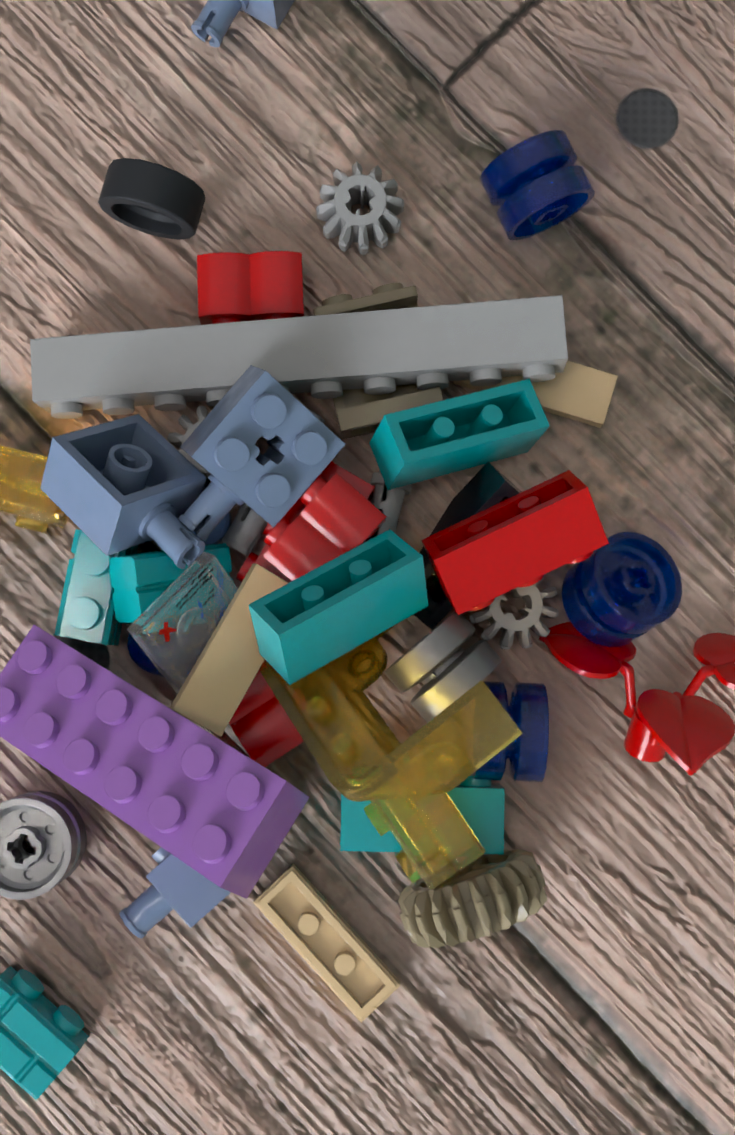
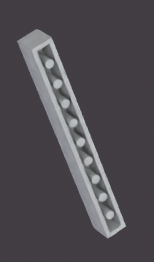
(302, 354)

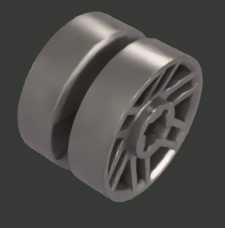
(443, 666)
(52, 828)

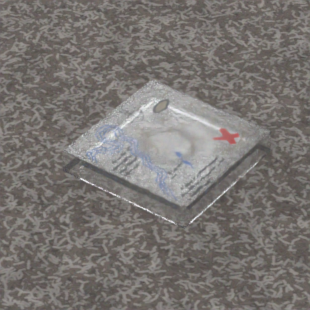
(184, 618)

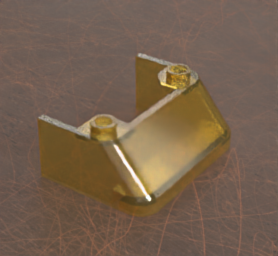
(361, 750)

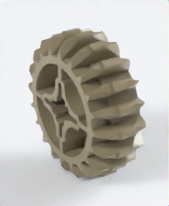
(475, 900)

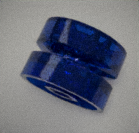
(536, 184)
(622, 590)
(530, 750)

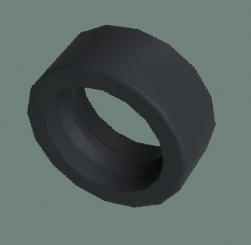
(152, 198)

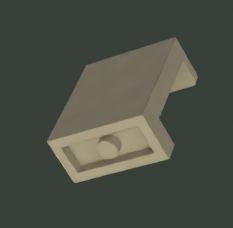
(363, 412)

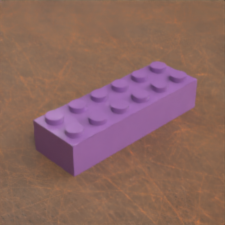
(145, 763)

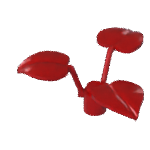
(661, 721)

